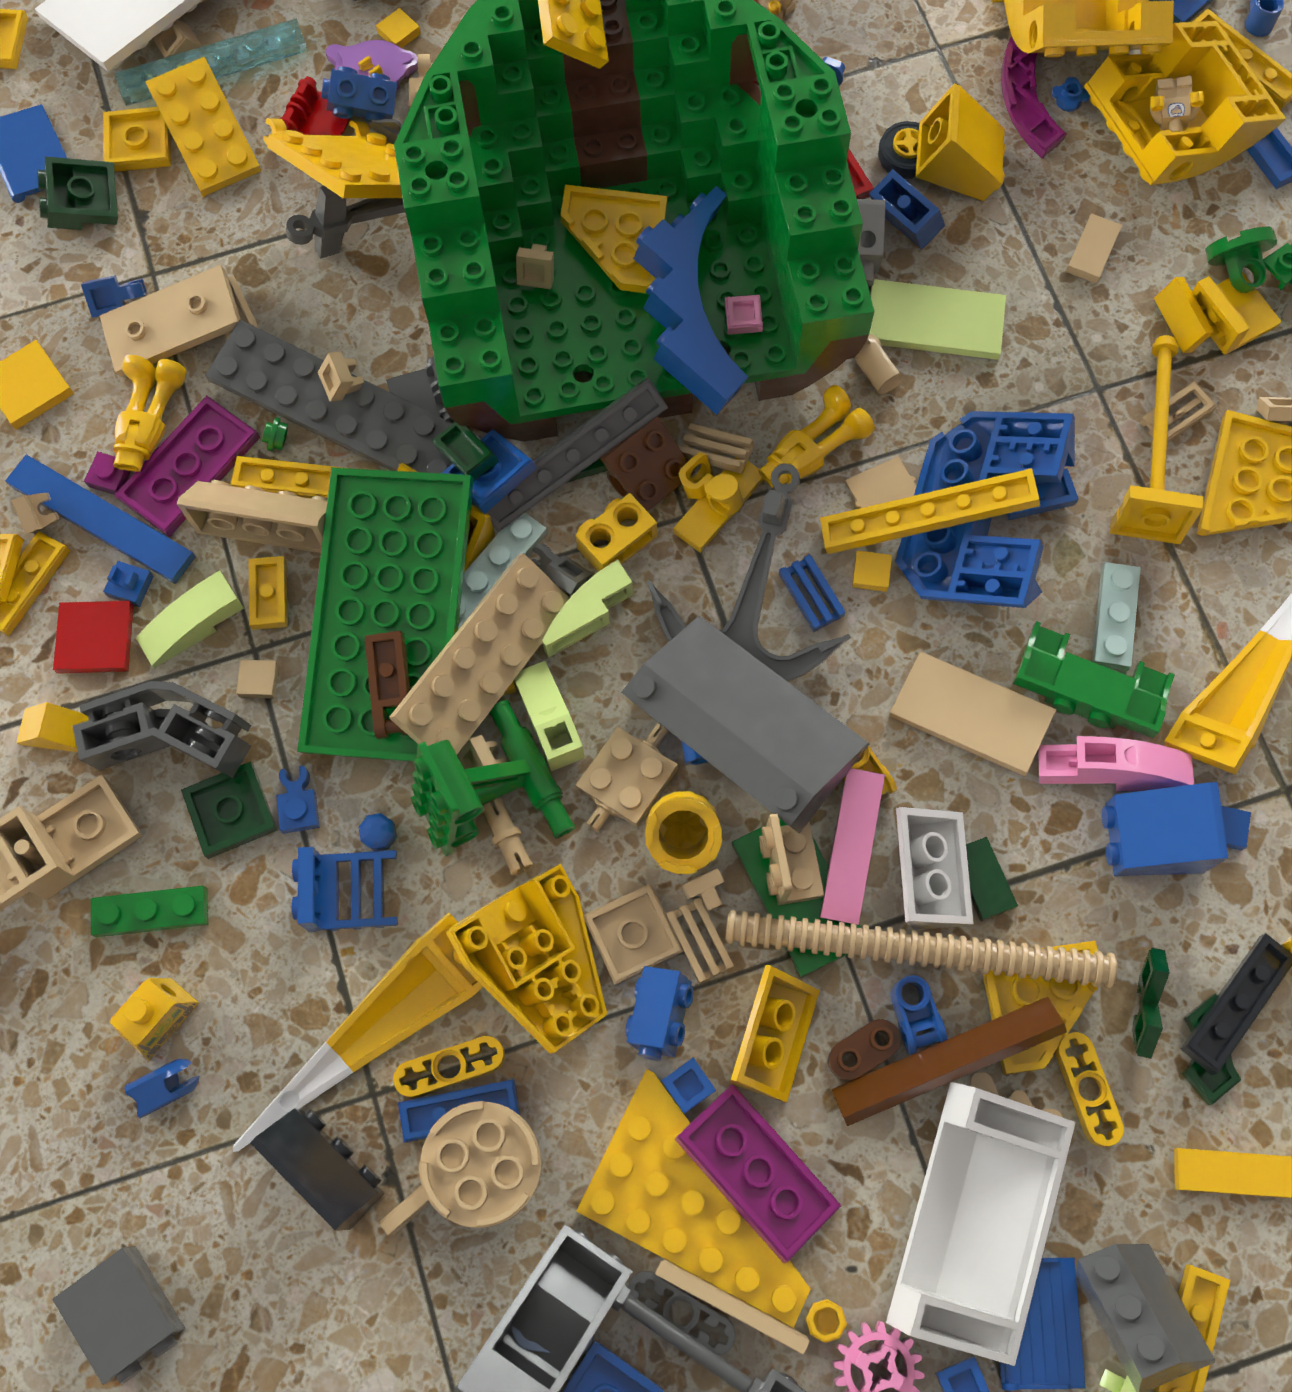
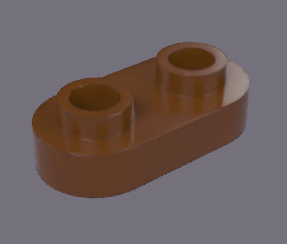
(865, 1049)

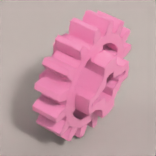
(887, 1350)

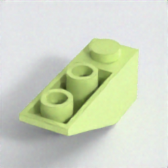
(549, 716)

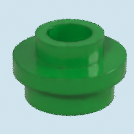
(275, 434)

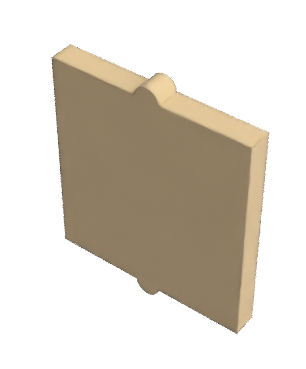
(881, 484)

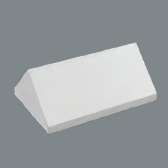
(934, 868)

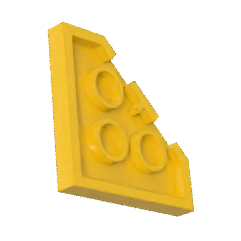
(608, 228)
(1012, 993)

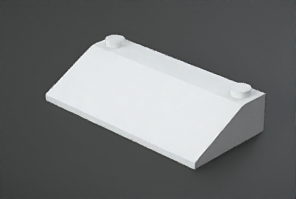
(981, 1224)

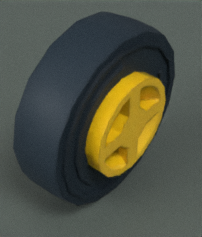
(896, 139)

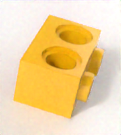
(622, 540)

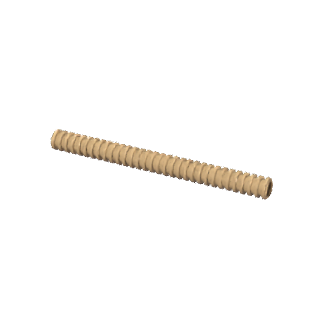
(923, 949)

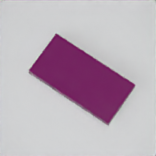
(197, 450)
(758, 1173)

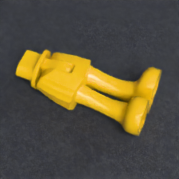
(140, 431)
(799, 446)

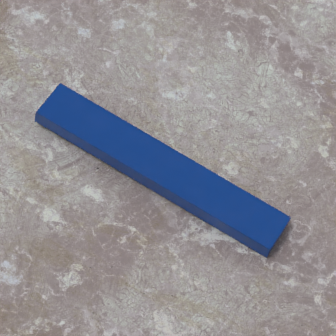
(102, 519)

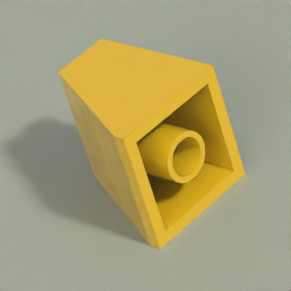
(961, 146)

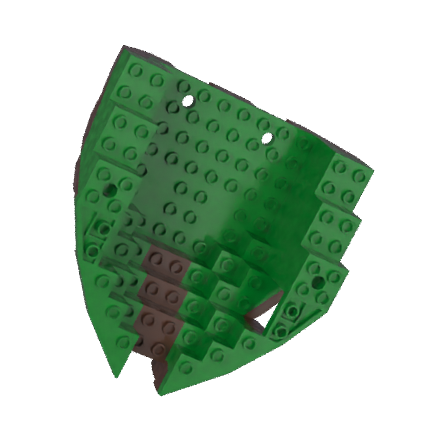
(666, 116)

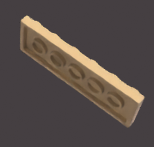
(482, 657)

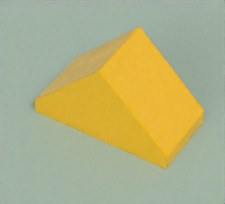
(49, 727)

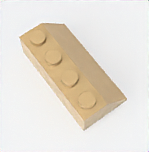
(255, 515)

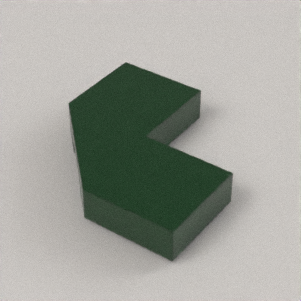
(1151, 983)

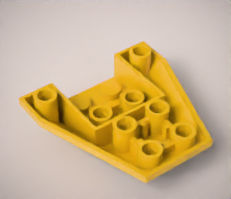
(535, 958)

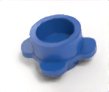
(1070, 95)

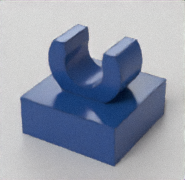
(128, 583)

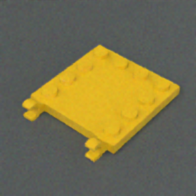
(344, 164)

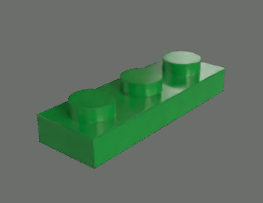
(149, 911)

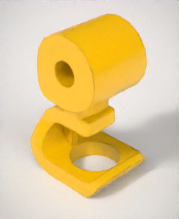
(721, 491)

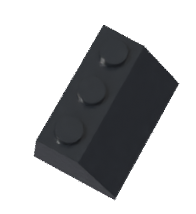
(319, 1168)

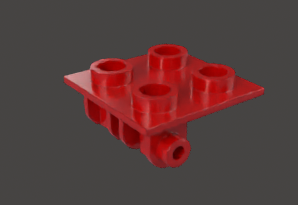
(308, 112)

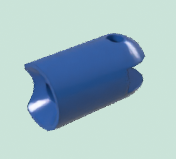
(160, 1087)

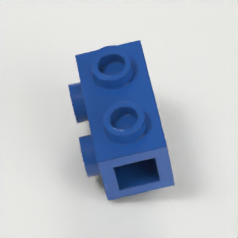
(359, 95)
(659, 1013)

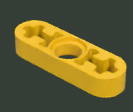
(418, 1066)
(1105, 1096)

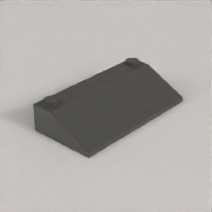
(746, 721)

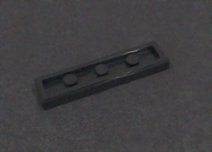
(1238, 1004)

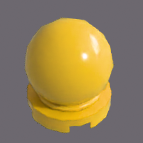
(683, 832)

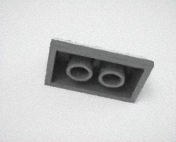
(1142, 1315)

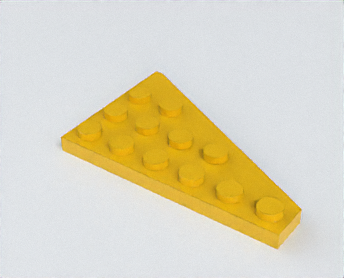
(1248, 476)
(670, 1207)

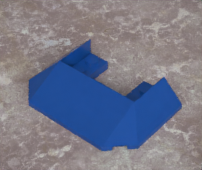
(961, 559)

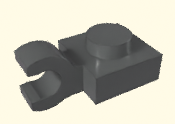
(561, 570)

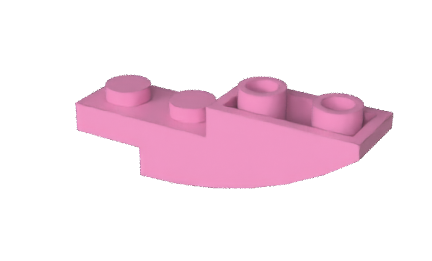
(1126, 762)

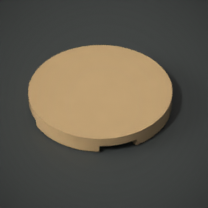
(480, 1164)

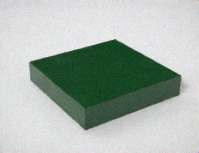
(229, 810)

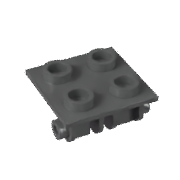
(421, 389)

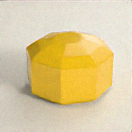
(825, 1320)

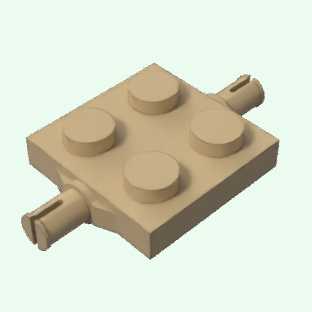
(627, 777)

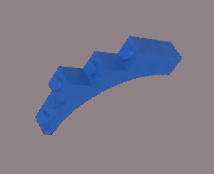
(688, 343)

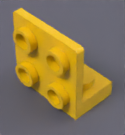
(1233, 314)

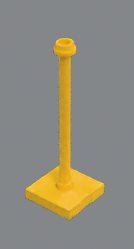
(1154, 511)

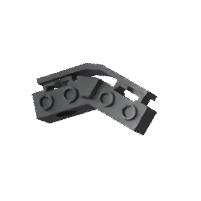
(127, 728)

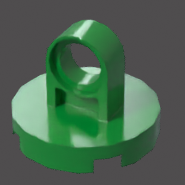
(1243, 253)

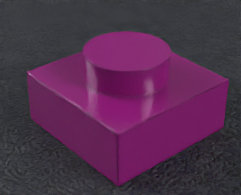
(103, 474)

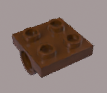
(646, 464)

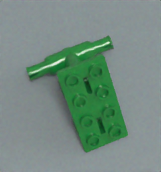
(456, 795)

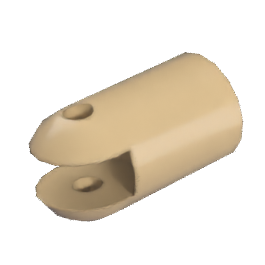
(877, 366)

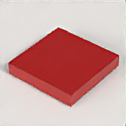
(93, 637)

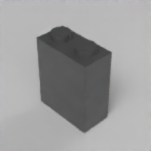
(119, 1316)

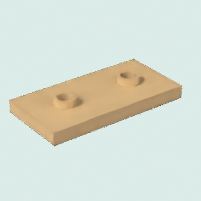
(171, 319)

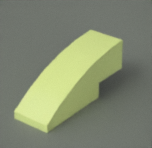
(588, 608)
(189, 619)

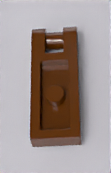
(387, 678)

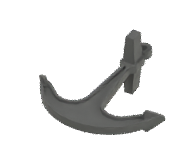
(332, 215)
(745, 617)

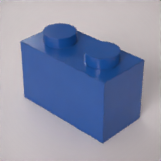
(908, 209)

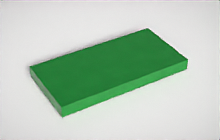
(756, 867)

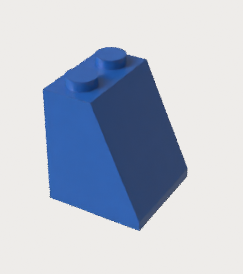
(1165, 831)

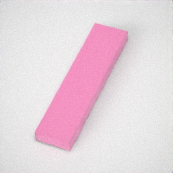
(852, 846)

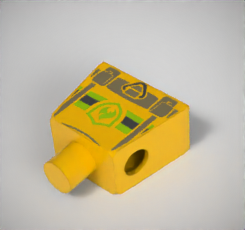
(153, 1014)

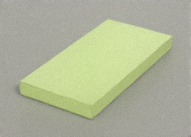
(938, 319)

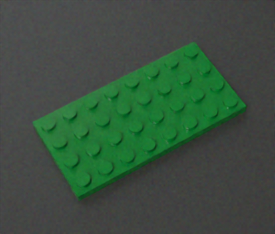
(385, 566)

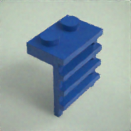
(318, 890)

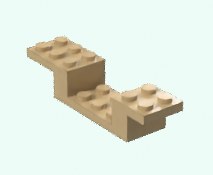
(63, 842)

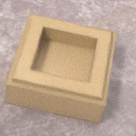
(257, 679)

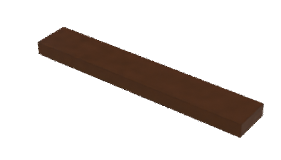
(948, 1060)

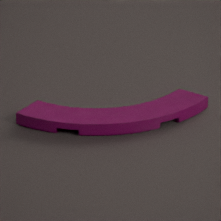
(1022, 102)

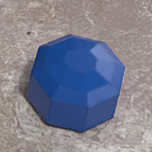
(377, 832)

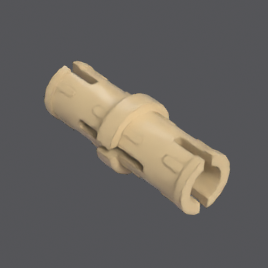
(507, 837)

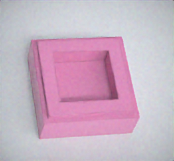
(743, 314)

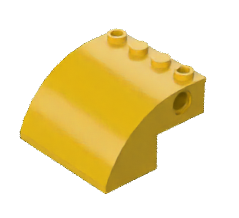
(1090, 26)
(1231, 120)

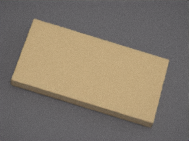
(972, 713)

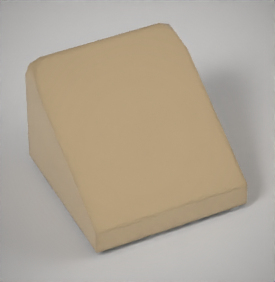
(176, 39)

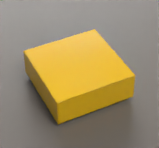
(398, 28)
(872, 571)

